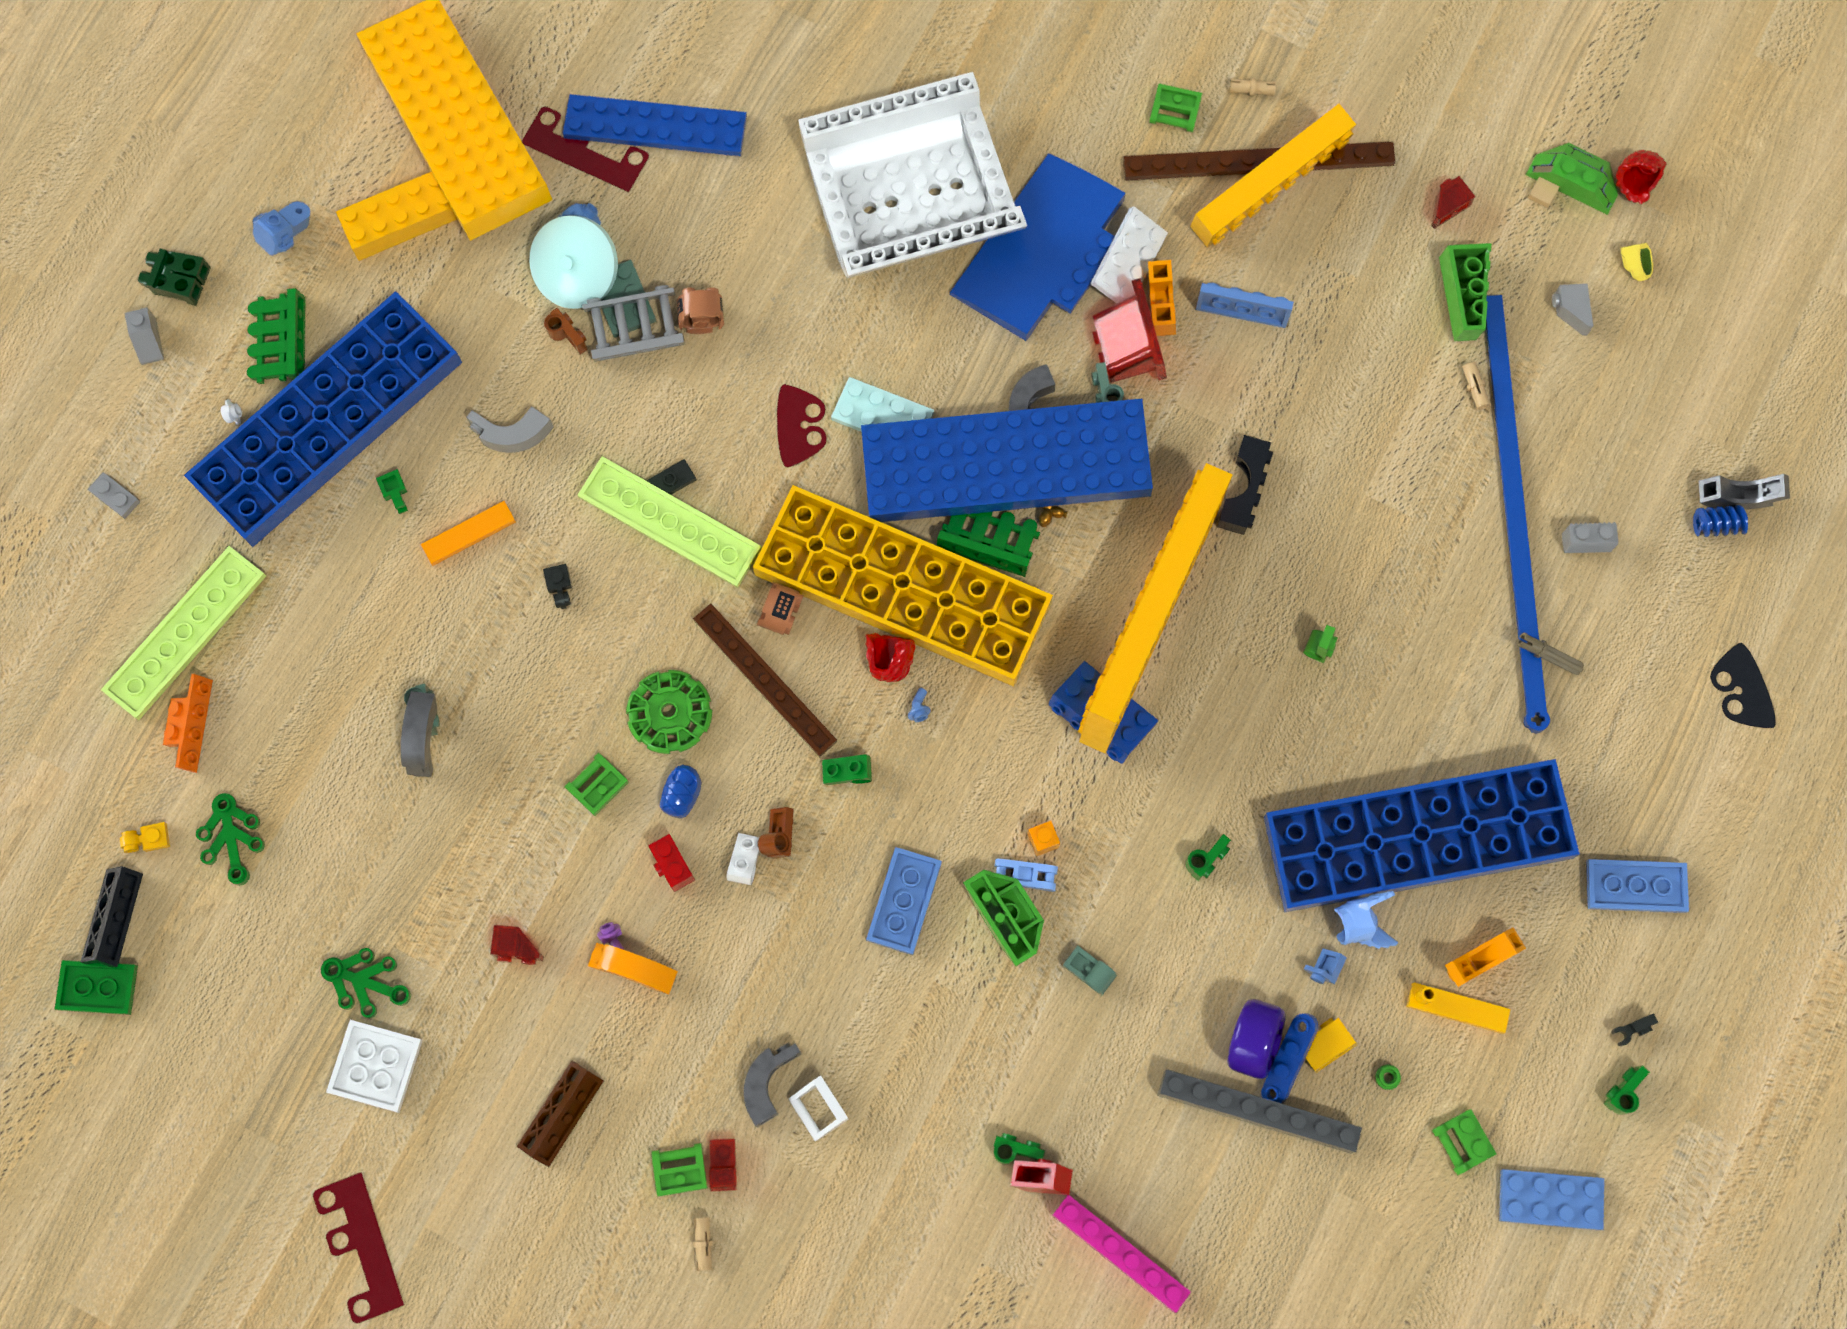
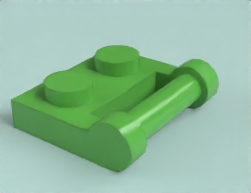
(1177, 101)
(602, 789)
(1471, 1139)
(681, 1178)

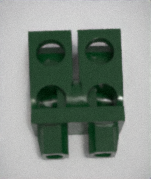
(175, 275)

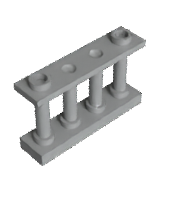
(626, 346)

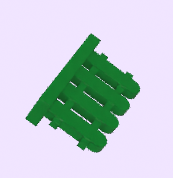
(291, 337)
(989, 551)

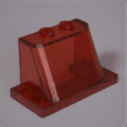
(1128, 338)

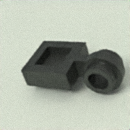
(557, 580)

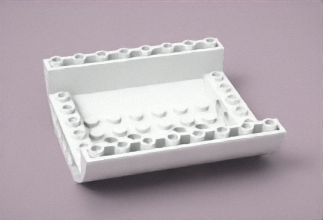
(900, 152)

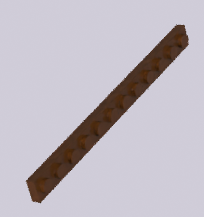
(1244, 161)

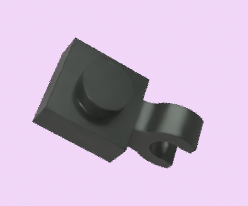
(1640, 1026)

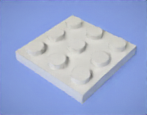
(374, 1066)

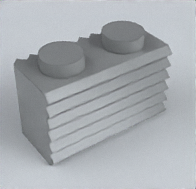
(1590, 538)

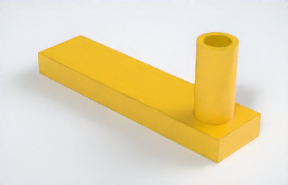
(1458, 1008)

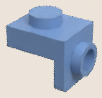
(1327, 967)

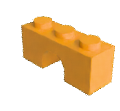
(1162, 297)

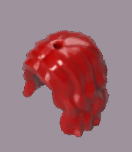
(1640, 175)
(889, 656)

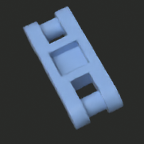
(1027, 873)

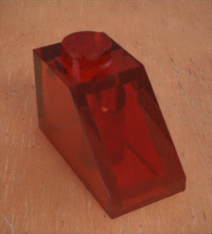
(1451, 200)

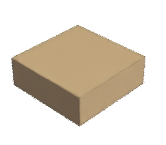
(1543, 192)

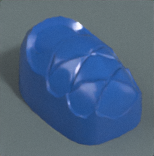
(680, 791)

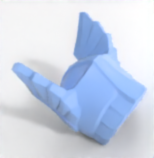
(1362, 923)

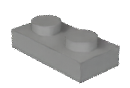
(114, 495)

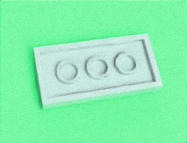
(868, 405)

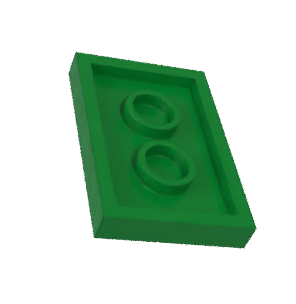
(96, 988)

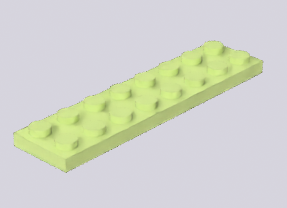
(669, 521)
(183, 633)

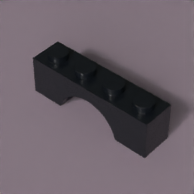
(1237, 511)

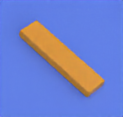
(468, 533)

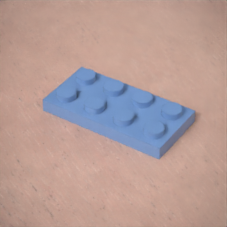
(1244, 305)
(1637, 886)
(904, 901)
(1551, 1199)

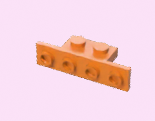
(187, 723)

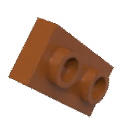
(566, 330)
(778, 840)

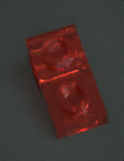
(723, 1165)

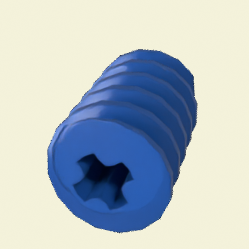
(1720, 518)

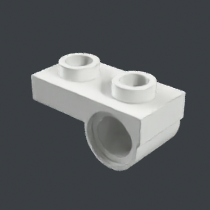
(743, 859)

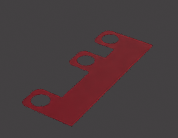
(575, 154)
(366, 1237)

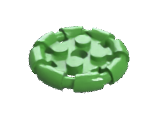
(672, 725)

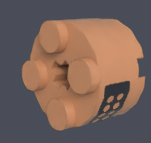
(700, 310)
(779, 608)

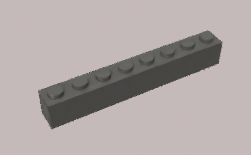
(1259, 1111)

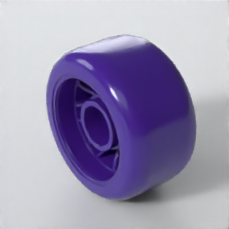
(1256, 1038)

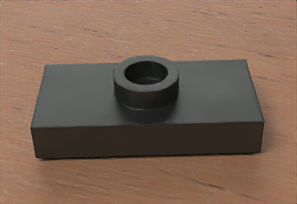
(674, 478)

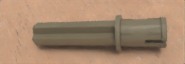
(1542, 650)

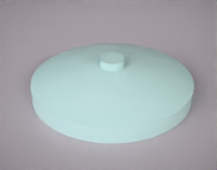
(573, 261)

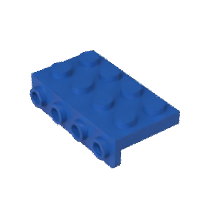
(1072, 699)

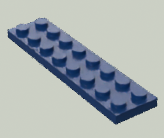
(655, 125)

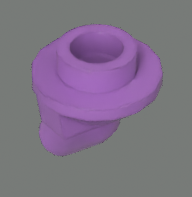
(609, 933)

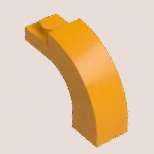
(1485, 957)
(632, 967)

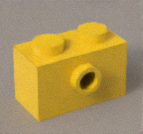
(1329, 1044)

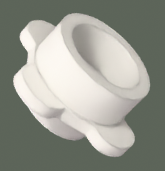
(231, 412)

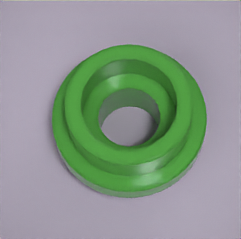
(1393, 1071)

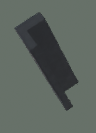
(112, 919)

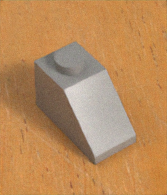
(1574, 306)
(144, 335)

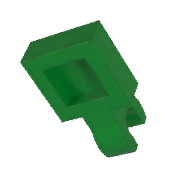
(393, 488)

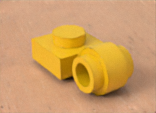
(152, 838)

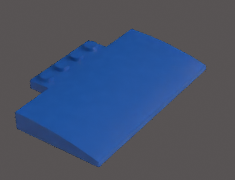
(1052, 258)

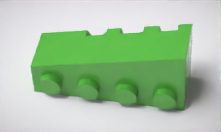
(1466, 288)

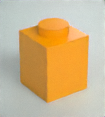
(1043, 838)

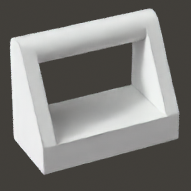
(831, 1101)

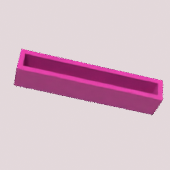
(1121, 1254)

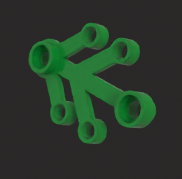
(229, 835)
(362, 980)

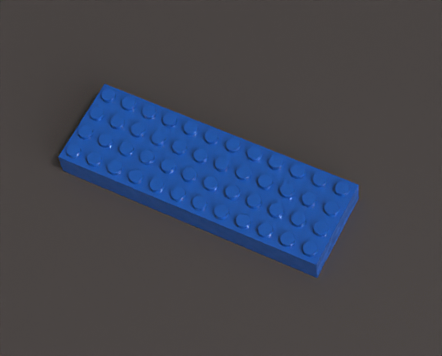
(323, 419)
(1006, 460)
(1420, 835)

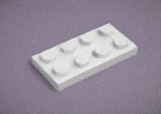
(1128, 255)

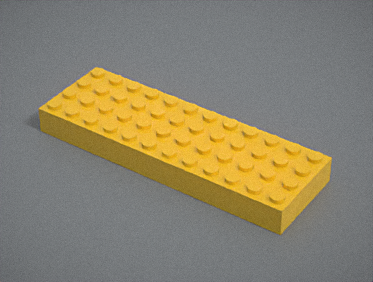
(454, 118)
(903, 585)
(1153, 608)

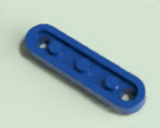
(1290, 1058)

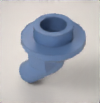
(918, 711)

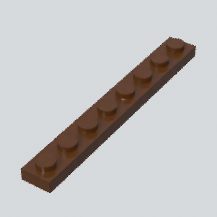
(765, 680)

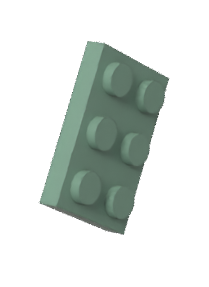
(626, 284)

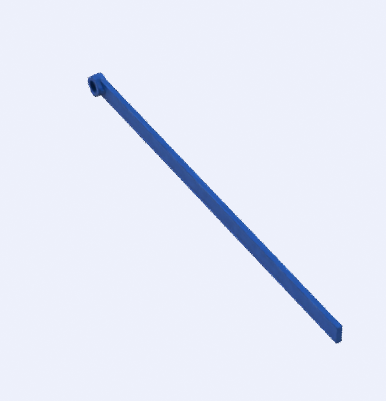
(1515, 511)

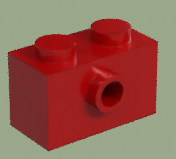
(671, 863)
(1041, 1177)

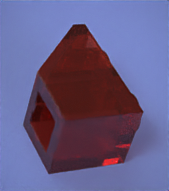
(513, 943)

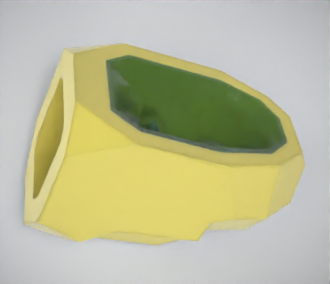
(1638, 261)

